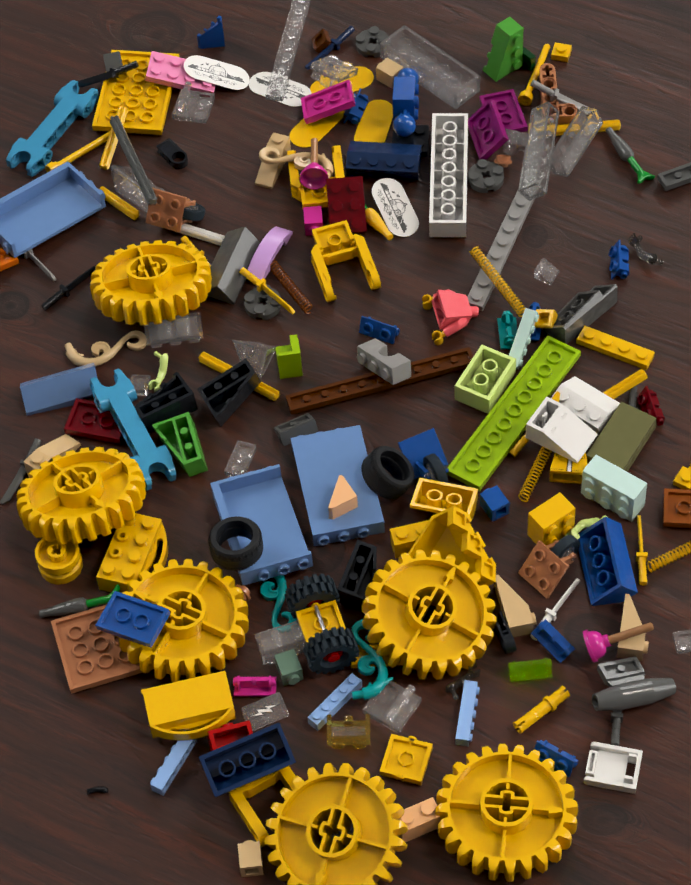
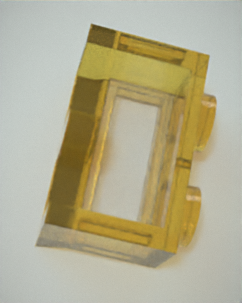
(348, 732)

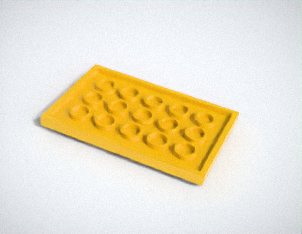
(144, 100)

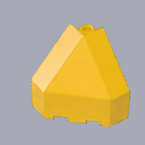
(453, 534)

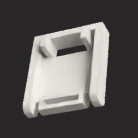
(608, 767)

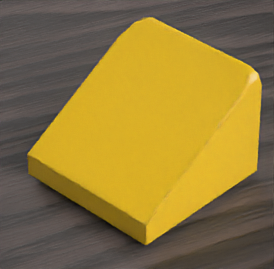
(546, 318)

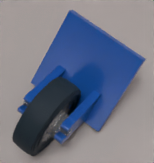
(426, 456)

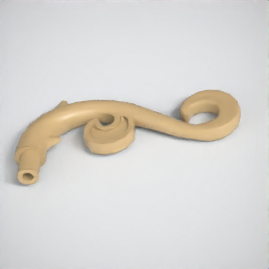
(298, 158)
(108, 353)

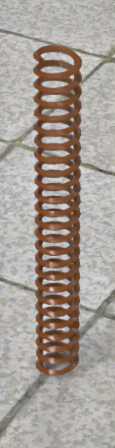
(288, 289)

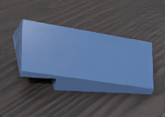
(57, 389)

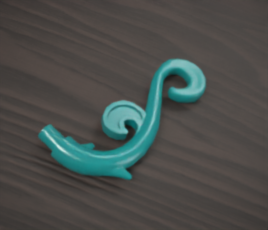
(278, 595)
(363, 667)

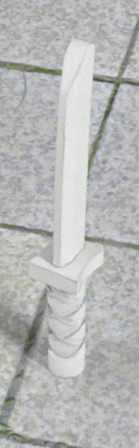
(551, 614)

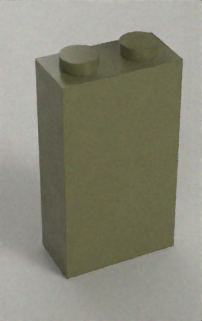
(623, 436)

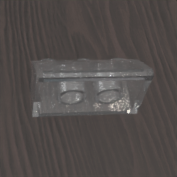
(128, 187)
(173, 332)

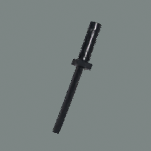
(113, 73)
(64, 291)

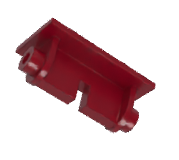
(648, 401)

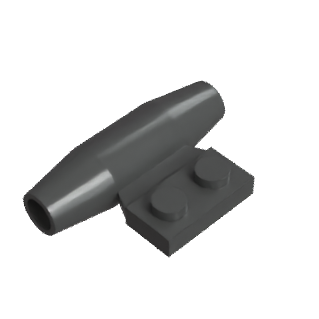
(628, 686)

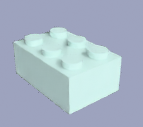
(613, 488)

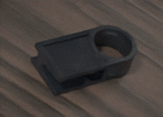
(169, 151)
(504, 635)

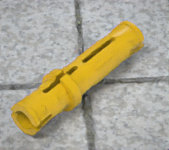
(548, 704)

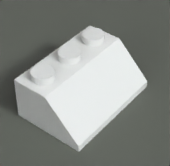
(587, 403)

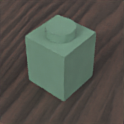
(289, 667)

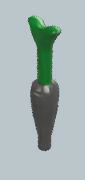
(627, 155)
(76, 605)

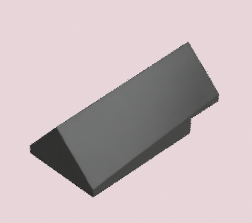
(234, 253)
(581, 311)

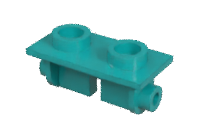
(507, 329)

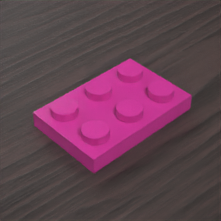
(328, 101)

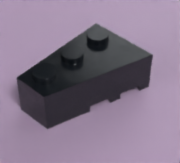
(229, 390)
(169, 401)
(358, 575)

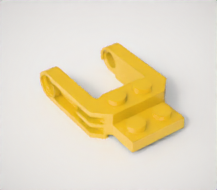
(318, 196)
(337, 244)
(239, 800)

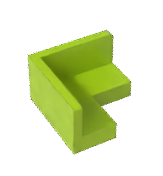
(289, 359)

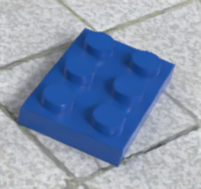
(133, 619)

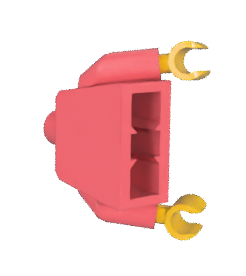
(451, 312)

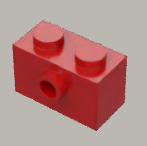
(228, 733)

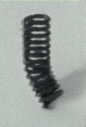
(97, 789)

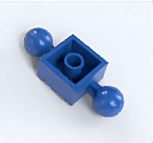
(405, 101)

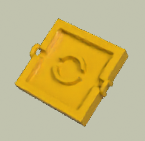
(406, 759)

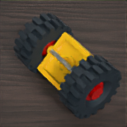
(326, 638)

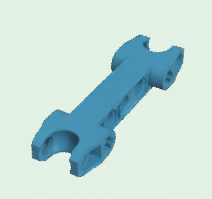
(37, 147)
(119, 401)

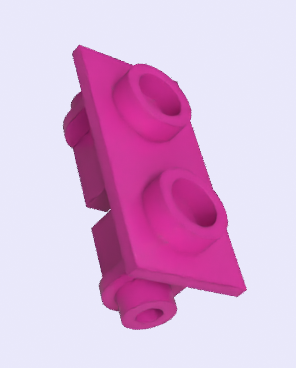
(254, 686)

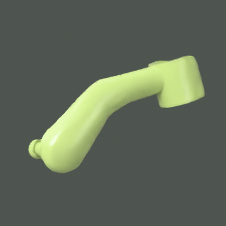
(162, 371)
(585, 523)

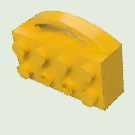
(132, 551)
(189, 706)

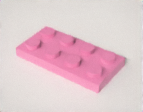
(170, 72)

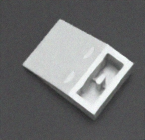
(559, 430)

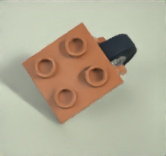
(173, 211)
(549, 563)

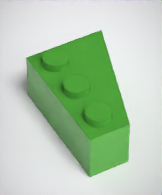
(506, 49)
(183, 442)

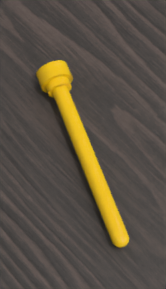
(526, 96)
(52, 165)

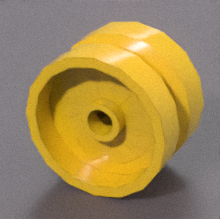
(58, 562)

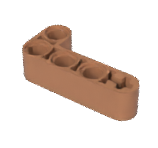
(547, 77)

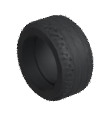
(379, 480)
(230, 528)

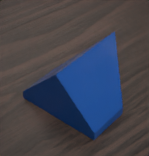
(213, 36)

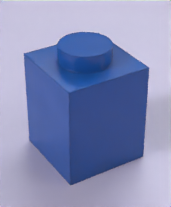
(494, 503)

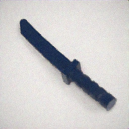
(334, 44)

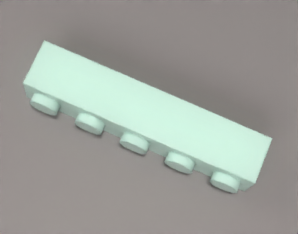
(523, 335)

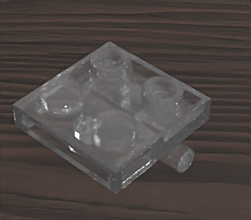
(332, 70)
(193, 105)
(393, 706)

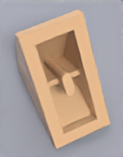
(343, 499)

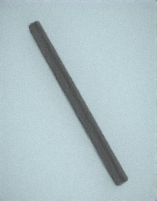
(133, 160)

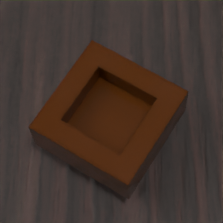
(321, 40)

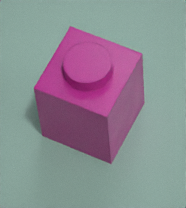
(312, 218)

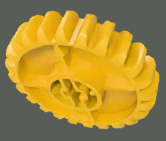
(151, 282)
(81, 495)
(204, 621)
(421, 645)
(331, 805)
(506, 812)

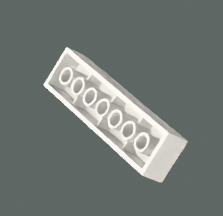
(448, 175)

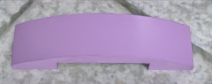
(268, 250)

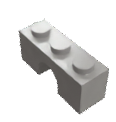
(375, 358)

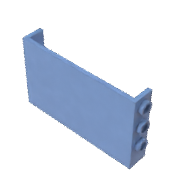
(46, 208)
(319, 463)
(265, 501)

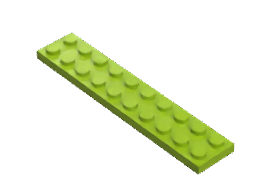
(510, 414)

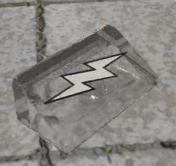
(265, 711)

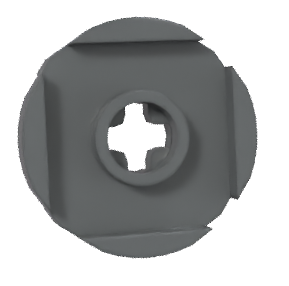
(367, 36)
(488, 168)
(254, 309)

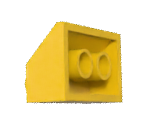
(438, 496)

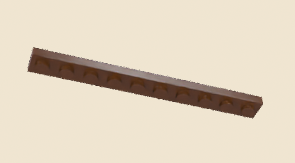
(373, 383)

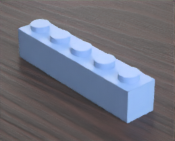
(334, 701)
(467, 713)
(171, 765)

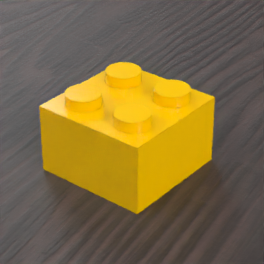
(551, 520)

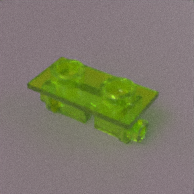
(530, 670)

